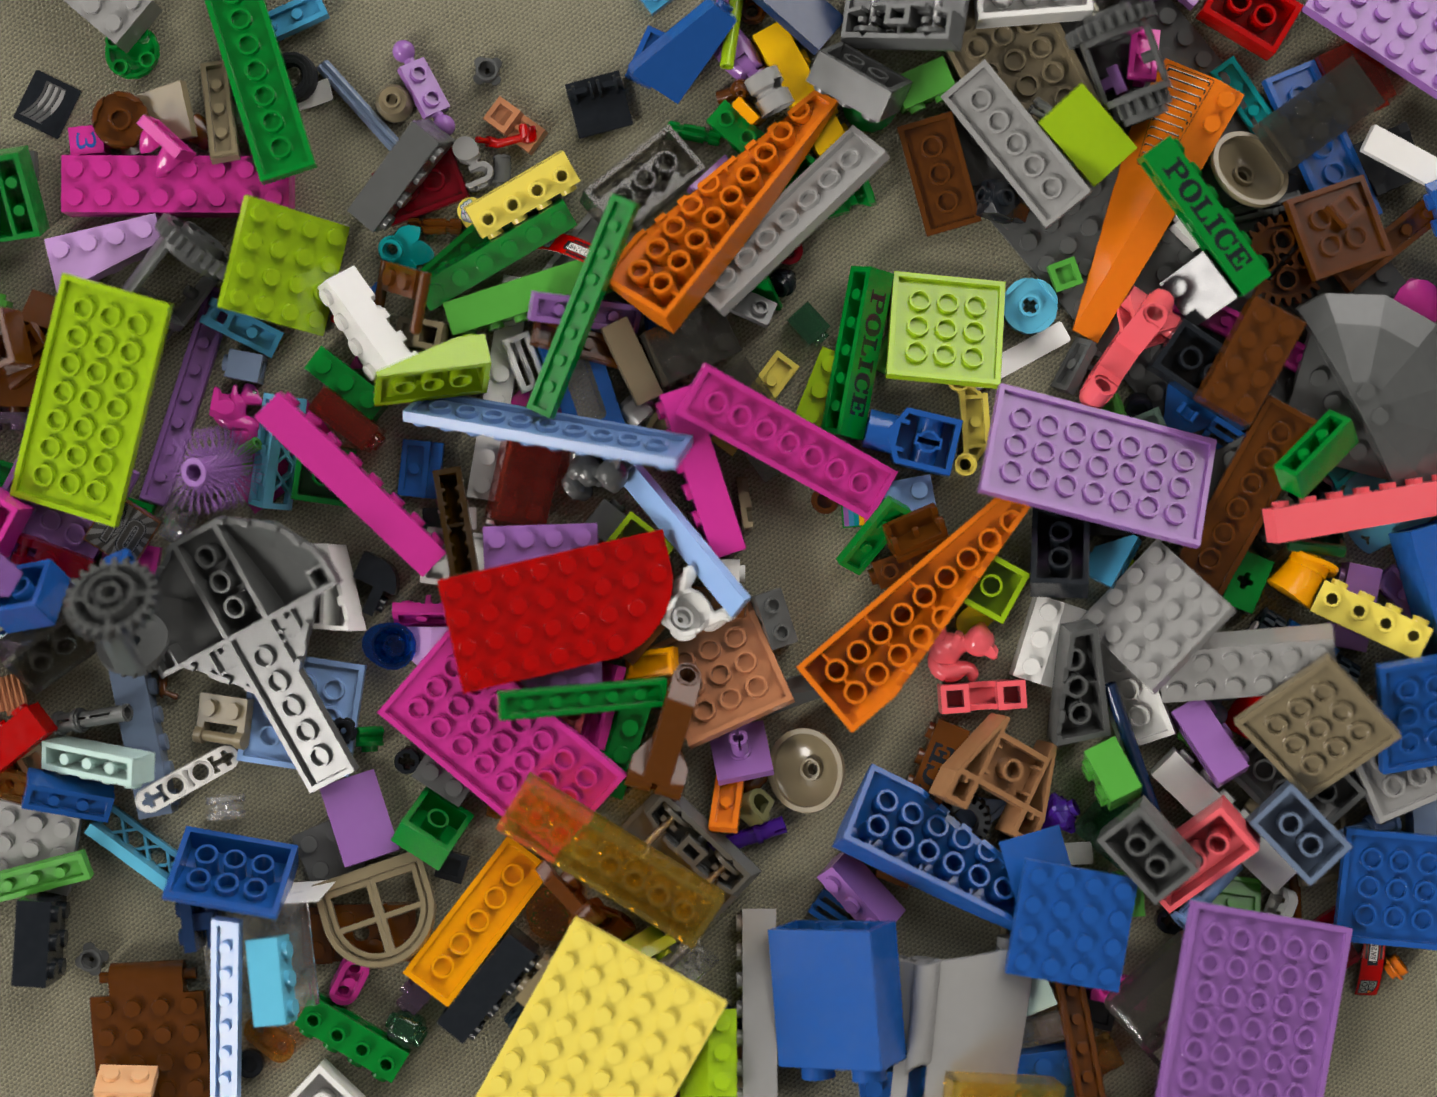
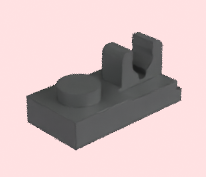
(1075, 366)

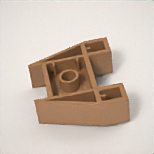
(1004, 769)

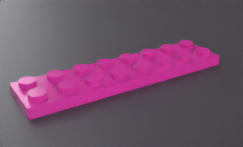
(786, 441)

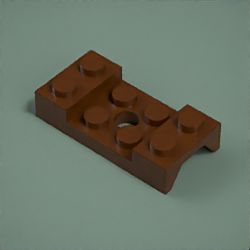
(351, 913)

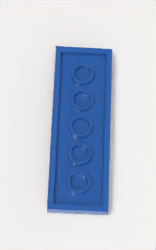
(1335, 160)

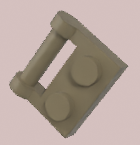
(227, 711)

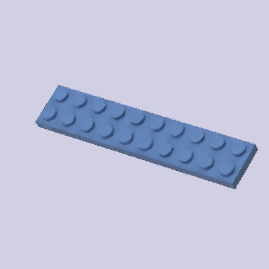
(565, 432)

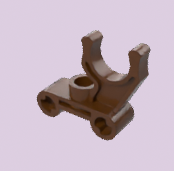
(571, 894)

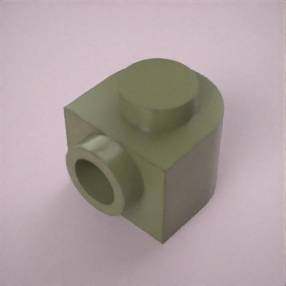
(756, 807)

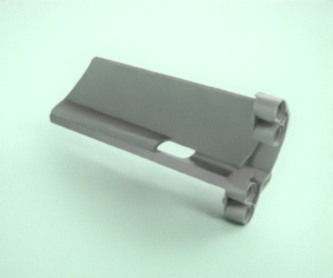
(960, 1017)

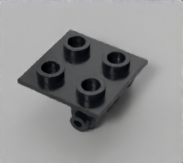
(599, 104)

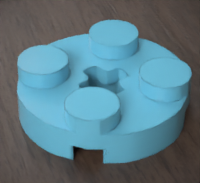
(1045, 308)

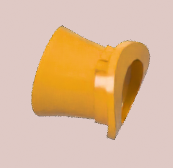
(1302, 576)

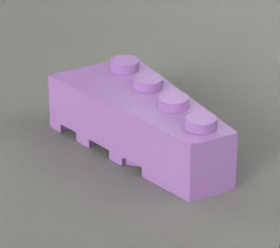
(101, 249)

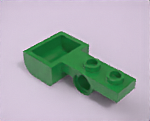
(739, 132)

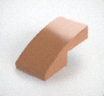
(506, 120)

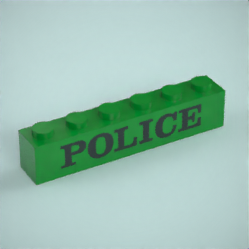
(1203, 214)
(498, 252)
(857, 352)

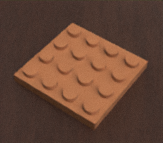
(737, 677)

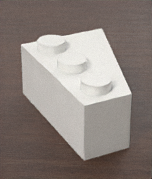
(340, 605)

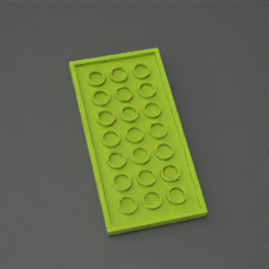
(91, 399)

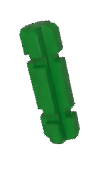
(696, 133)

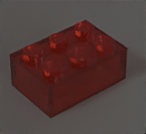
(523, 483)

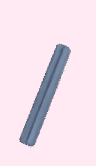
(358, 104)

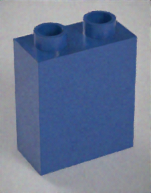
(837, 998)

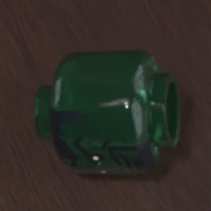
(406, 1029)

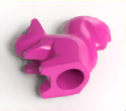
(232, 408)

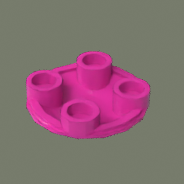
(1420, 297)

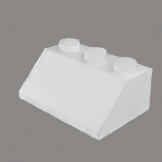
(1039, 639)

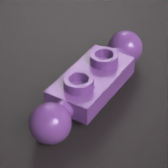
(423, 86)

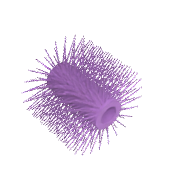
(211, 469)

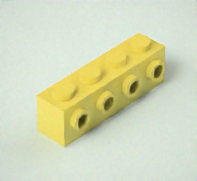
(522, 194)
(1372, 620)

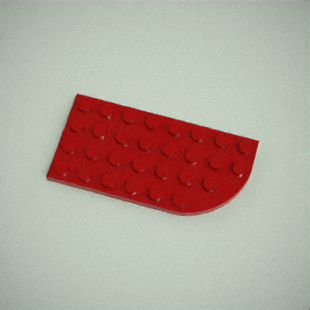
(556, 610)

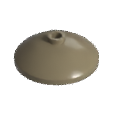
(1247, 170)
(794, 776)

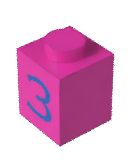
(86, 142)

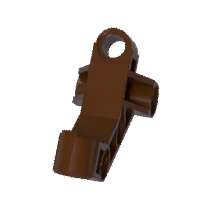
(660, 760)

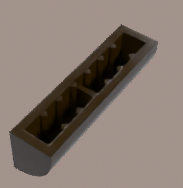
(455, 521)

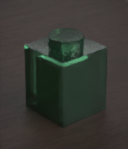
(809, 325)

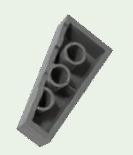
(400, 174)

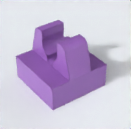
(1115, 81)

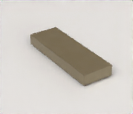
(631, 361)

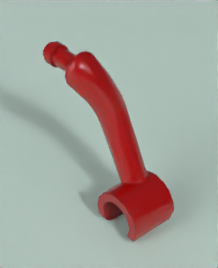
(525, 135)

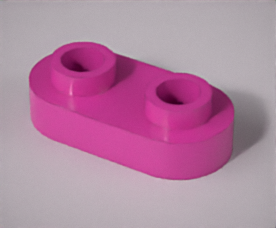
(350, 976)

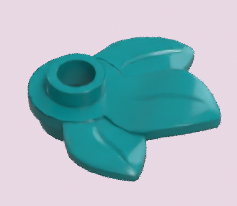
(410, 249)

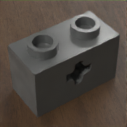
(774, 618)

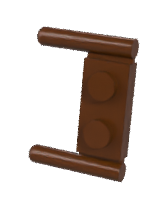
(407, 283)

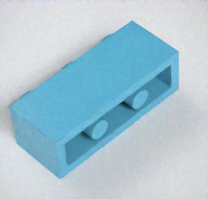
(271, 980)

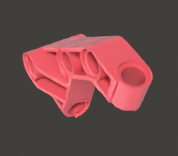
(1143, 323)

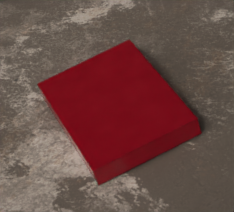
(439, 190)

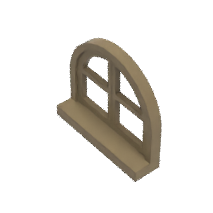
(369, 877)

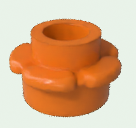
(1395, 966)

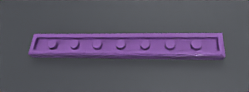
(183, 405)

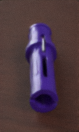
(756, 833)

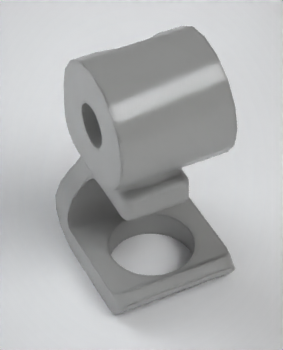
(468, 153)

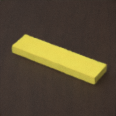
(775, 376)

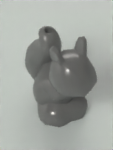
(587, 471)

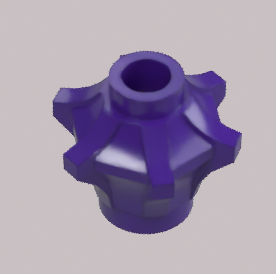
(1061, 813)

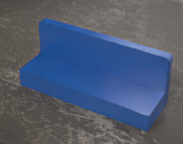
(67, 795)

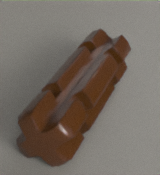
(438, 226)

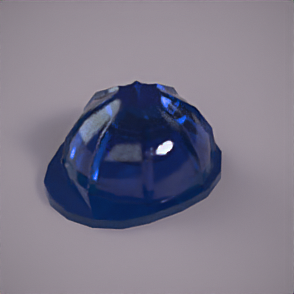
(389, 645)

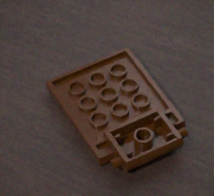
(154, 1023)

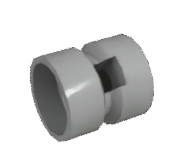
(769, 91)

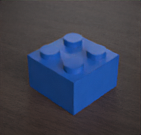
(35, 598)

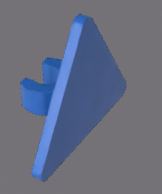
(1184, 413)

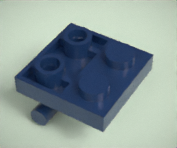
(193, 923)

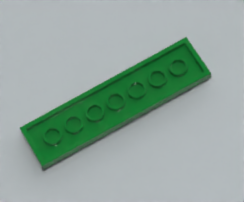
(261, 88)

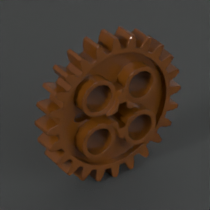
(1264, 244)

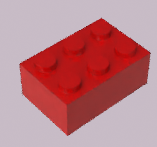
(1251, 23)

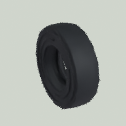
(309, 74)

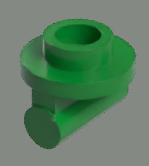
(369, 738)

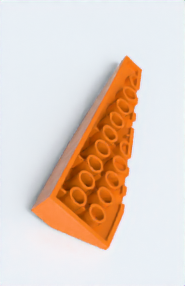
(887, 640)

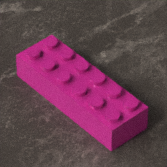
(703, 480)

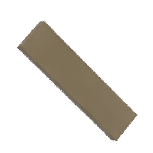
(220, 113)

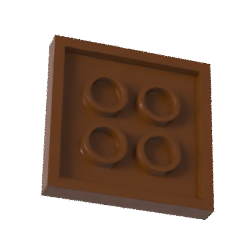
(1322, 241)

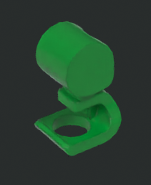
(862, 196)

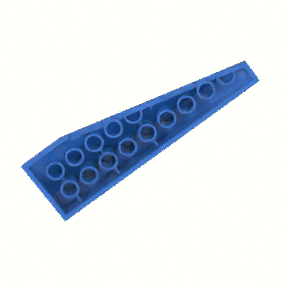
(920, 843)

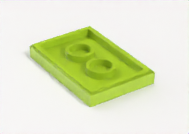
(1087, 134)

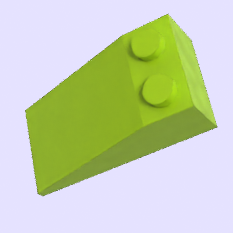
(443, 371)

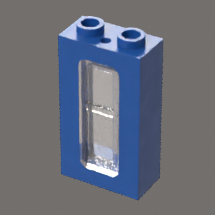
(589, 392)

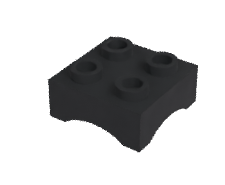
(1379, 175)

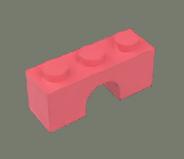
(982, 695)

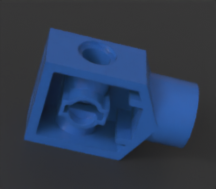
(914, 439)

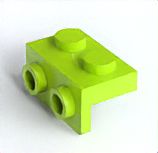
(652, 943)

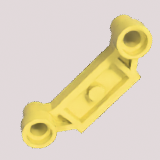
(975, 426)

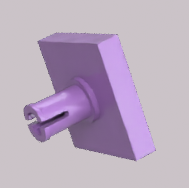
(742, 754)

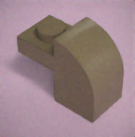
(432, 333)

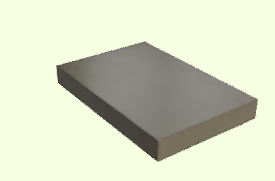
(172, 108)

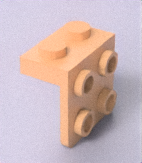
(126, 1081)

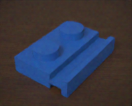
(416, 468)

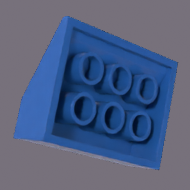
(232, 872)

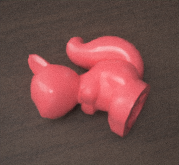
(950, 646)

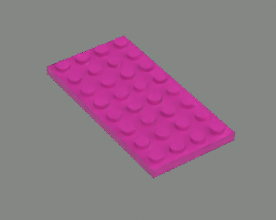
(491, 753)

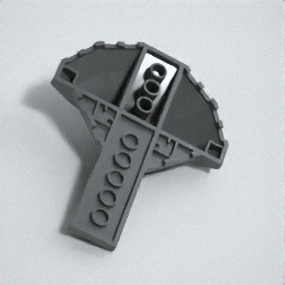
(1376, 368)
(244, 612)

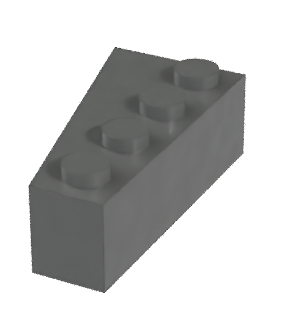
(1078, 688)

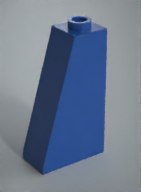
(684, 50)

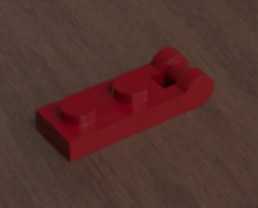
(67, 560)

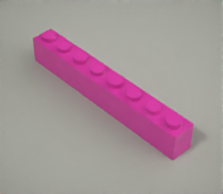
(351, 483)

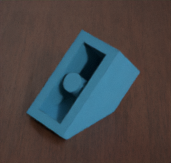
(1112, 559)

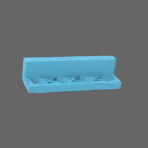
(269, 459)
(131, 855)

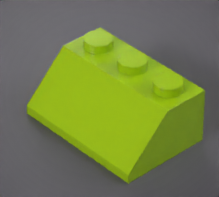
(716, 1064)

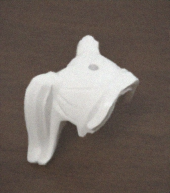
(692, 609)

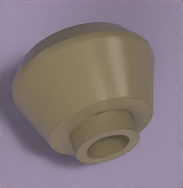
(393, 111)

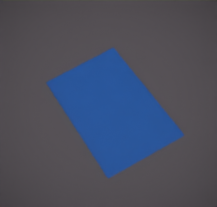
(1039, 845)

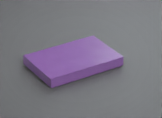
(359, 818)

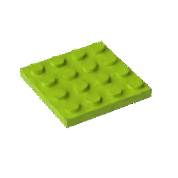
(279, 264)
(946, 330)

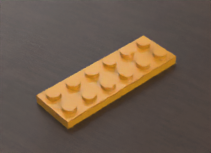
(476, 922)

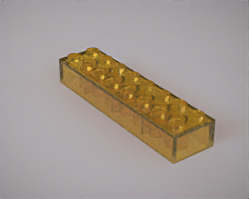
(611, 860)

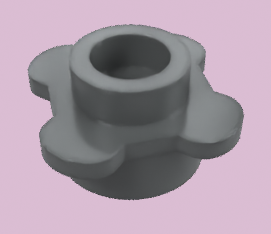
(487, 63)
(84, 962)

